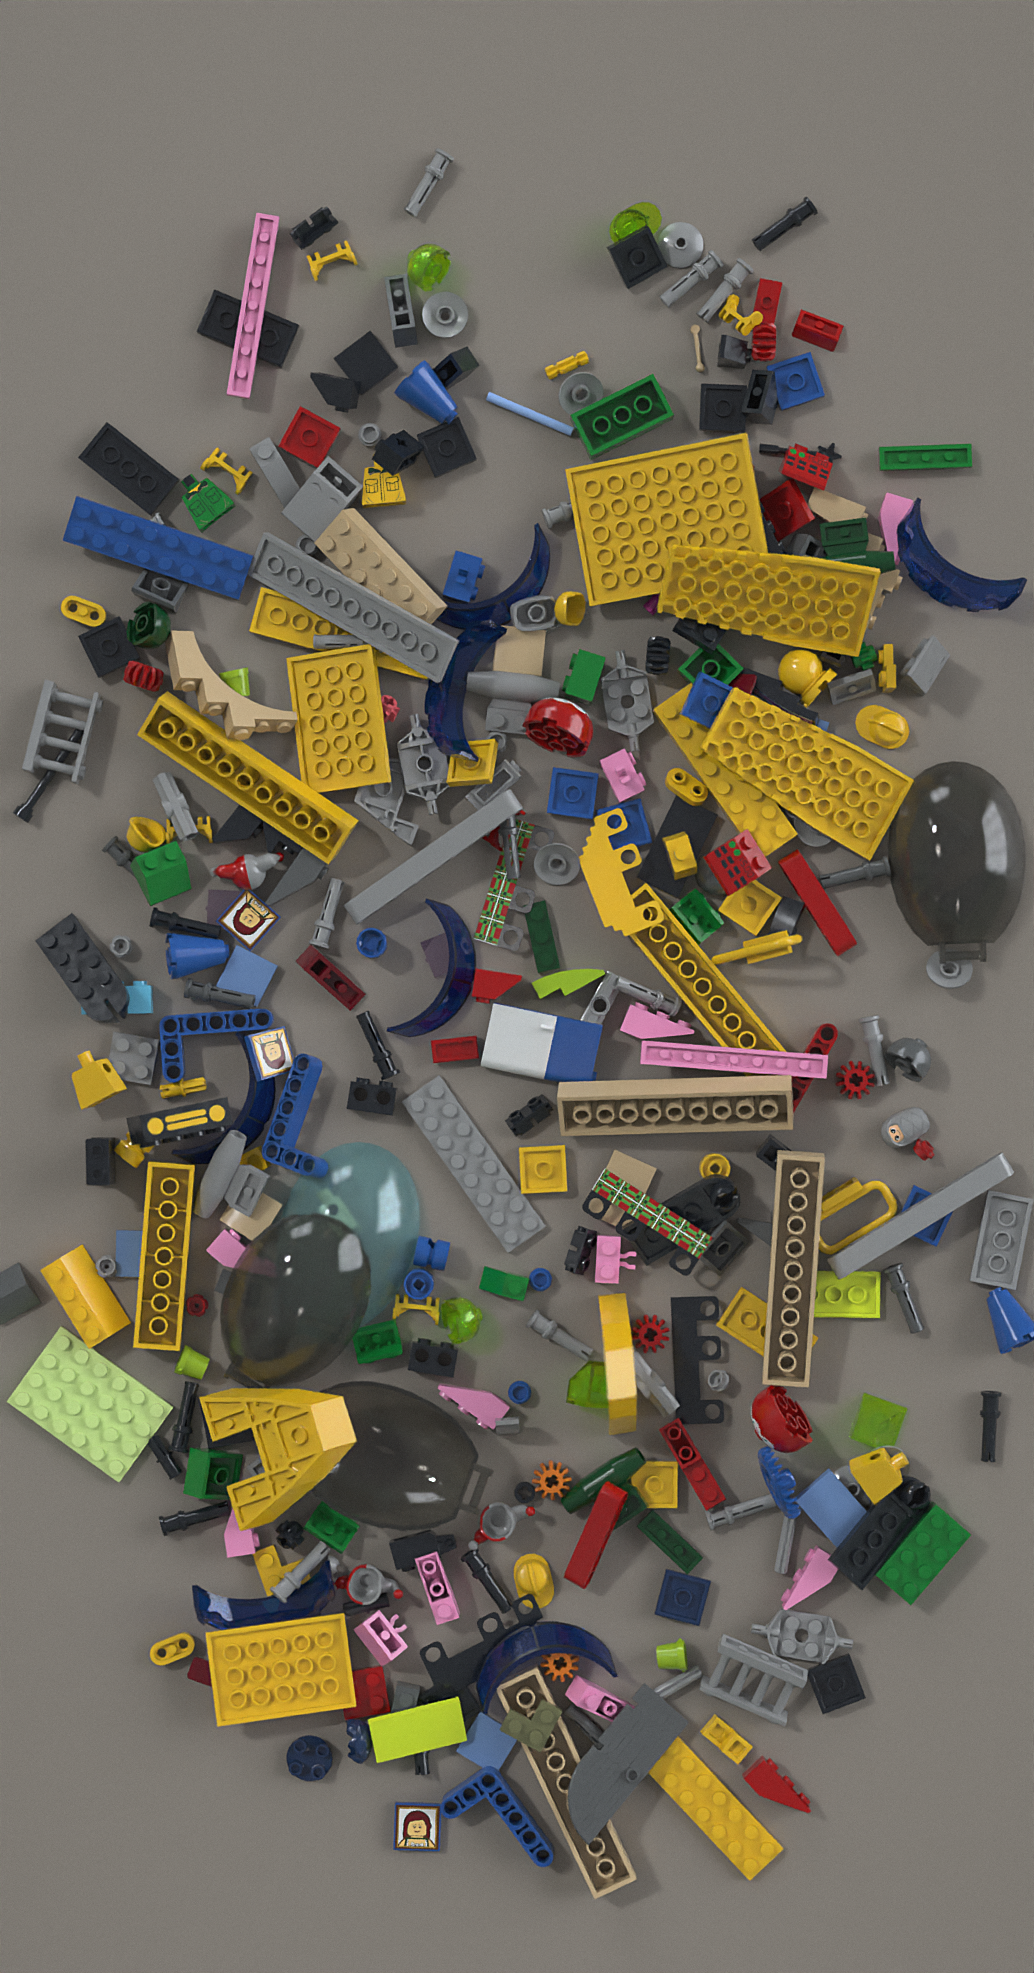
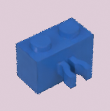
(463, 578)

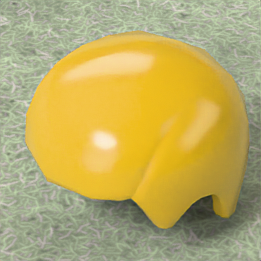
(570, 608)

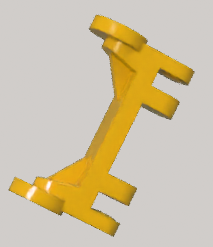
(345, 254)
(745, 324)
(214, 461)
(203, 829)
(433, 1311)

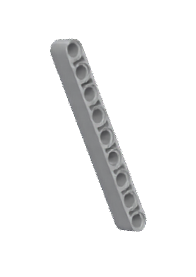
(433, 856)
(920, 1215)

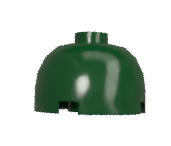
(149, 627)

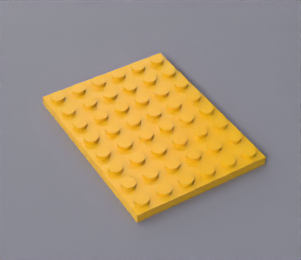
(645, 502)

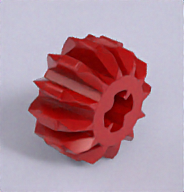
(763, 342)
(143, 676)
(850, 1086)
(656, 1337)

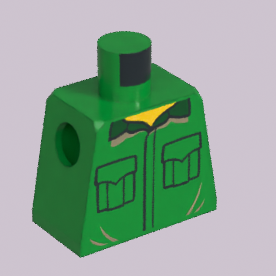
(205, 501)

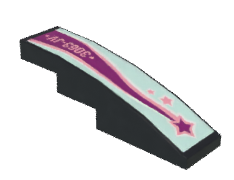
(772, 692)

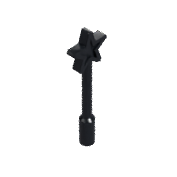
(775, 449)

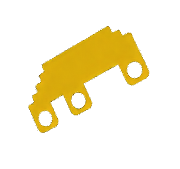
(606, 882)

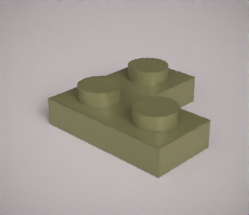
(532, 1731)

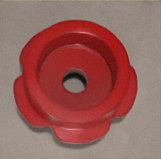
(192, 1310)

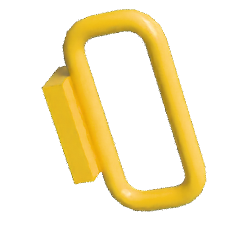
(761, 948)
(846, 1194)

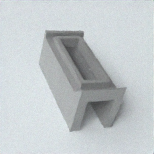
(504, 778)

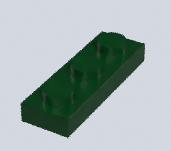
(542, 937)
(669, 1541)

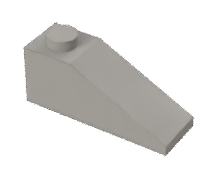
(275, 470)

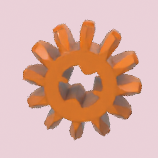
(548, 1472)
(563, 1669)

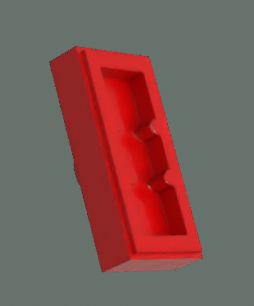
(768, 299)
(454, 1049)

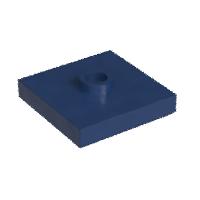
(682, 1597)

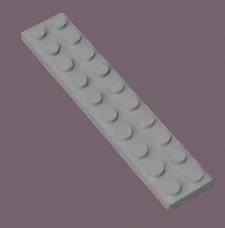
(352, 607)

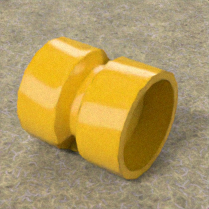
(131, 1153)
(714, 1164)

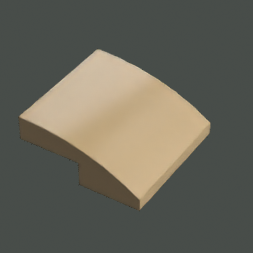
(520, 651)
(255, 1224)

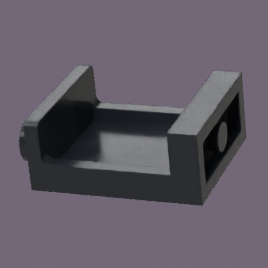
(100, 1161)

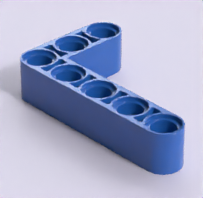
(204, 1028)
(293, 1121)
(504, 1809)

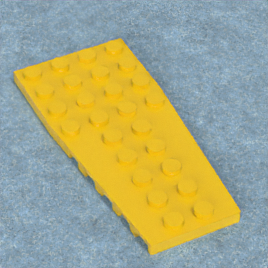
(772, 595)
(808, 771)

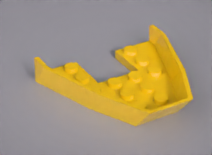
(619, 1363)
(297, 1438)

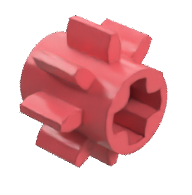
(389, 708)

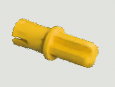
(183, 1087)

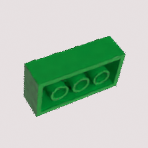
(621, 417)
(923, 1553)

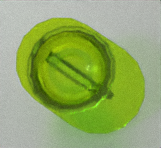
(633, 219)

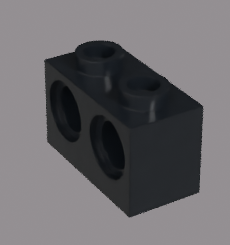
(371, 1103)
(432, 1364)

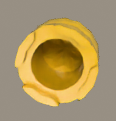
(803, 674)

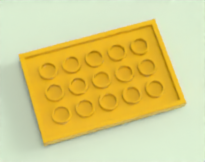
(339, 719)
(280, 1669)

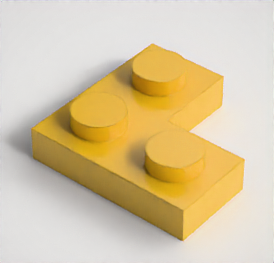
(887, 676)
(271, 1569)

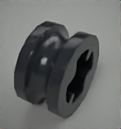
(518, 1496)

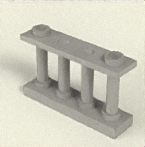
(45, 716)
(761, 1660)

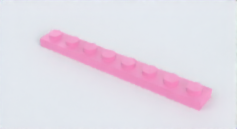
(253, 305)
(734, 1059)

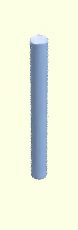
(530, 414)

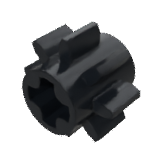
(290, 1534)

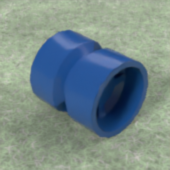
(371, 943)
(431, 1253)
(419, 1283)

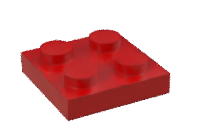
(309, 437)
(786, 509)
(370, 1693)

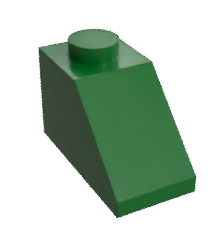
(504, 1283)

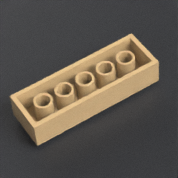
(375, 565)

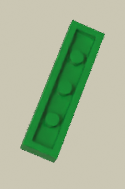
(925, 457)

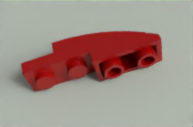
(692, 1464)

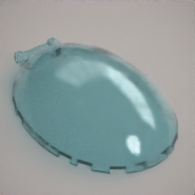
(375, 1199)

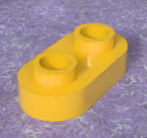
(83, 612)
(685, 787)
(173, 1648)

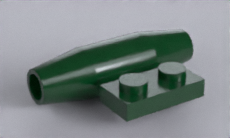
(847, 543)
(616, 1471)

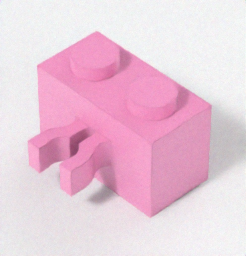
(622, 775)
(608, 1259)
(381, 1637)

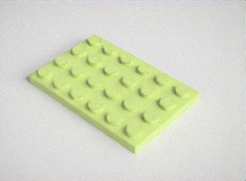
(90, 1404)

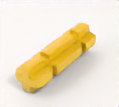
(566, 365)

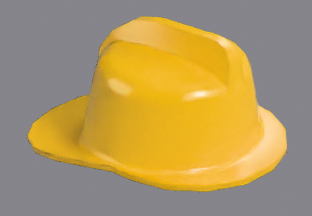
(882, 726)
(534, 1577)

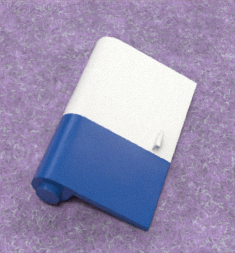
(541, 1045)

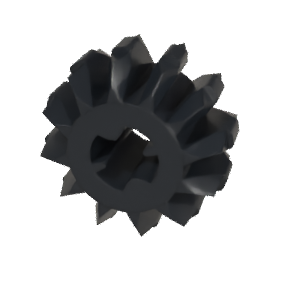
(658, 655)

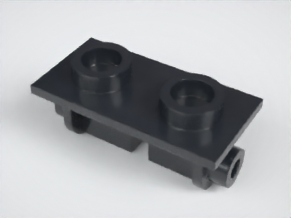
(306, 234)
(536, 1108)
(579, 1260)

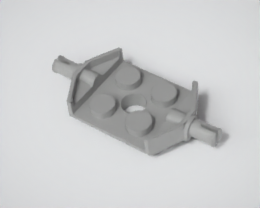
(632, 682)
(418, 782)
(817, 1647)

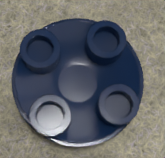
(309, 1758)

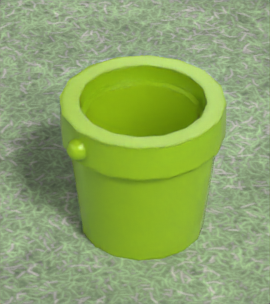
(237, 680)
(191, 1363)
(672, 1655)

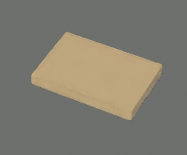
(633, 1172)

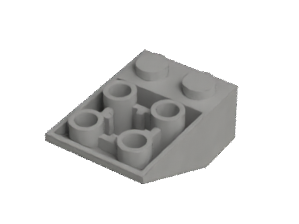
(322, 499)
(924, 668)

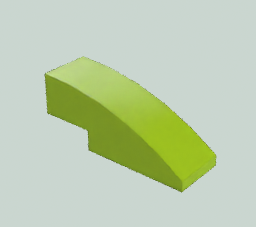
(567, 981)

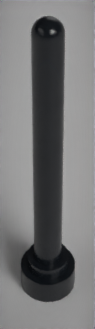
(25, 810)

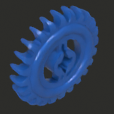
(778, 1483)

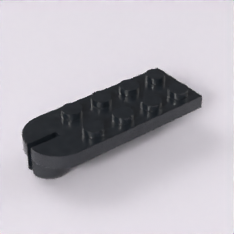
(85, 970)
(697, 1205)
(881, 1531)

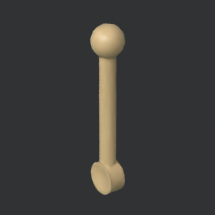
(695, 330)

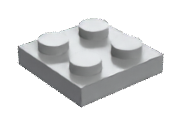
(134, 1057)

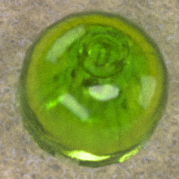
(427, 265)
(461, 1318)

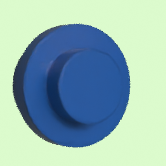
(540, 1279)
(519, 1392)

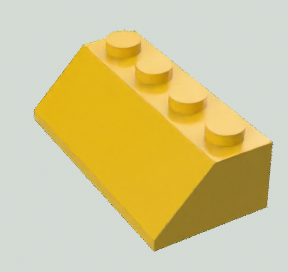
(85, 1296)

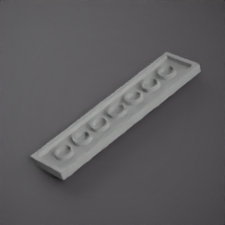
(473, 1163)

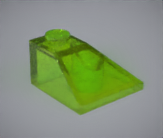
(589, 1386)
(877, 1421)

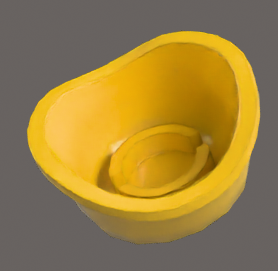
(145, 834)

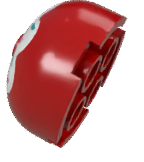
(559, 726)
(780, 1420)

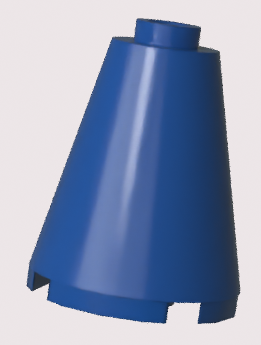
(427, 394)
(193, 954)
(1009, 1320)

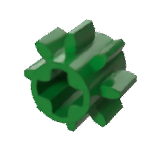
(866, 657)

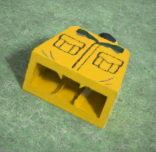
(381, 488)

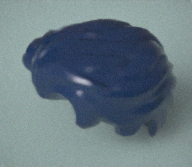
(361, 1740)

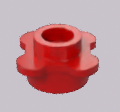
(923, 1149)

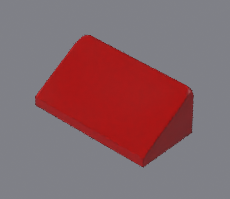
(817, 330)

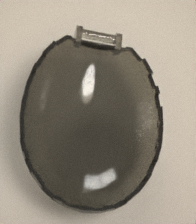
(957, 858)
(294, 1300)
(406, 1462)

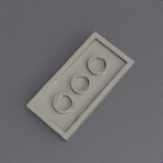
(1001, 1239)

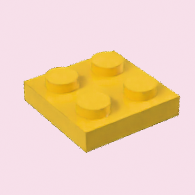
(467, 772)
(750, 906)
(543, 1169)
(658, 1483)

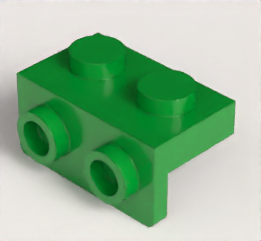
(697, 916)
(377, 1342)
(331, 1527)

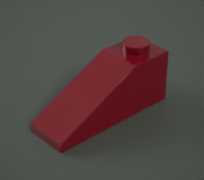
(330, 977)

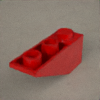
(771, 1785)

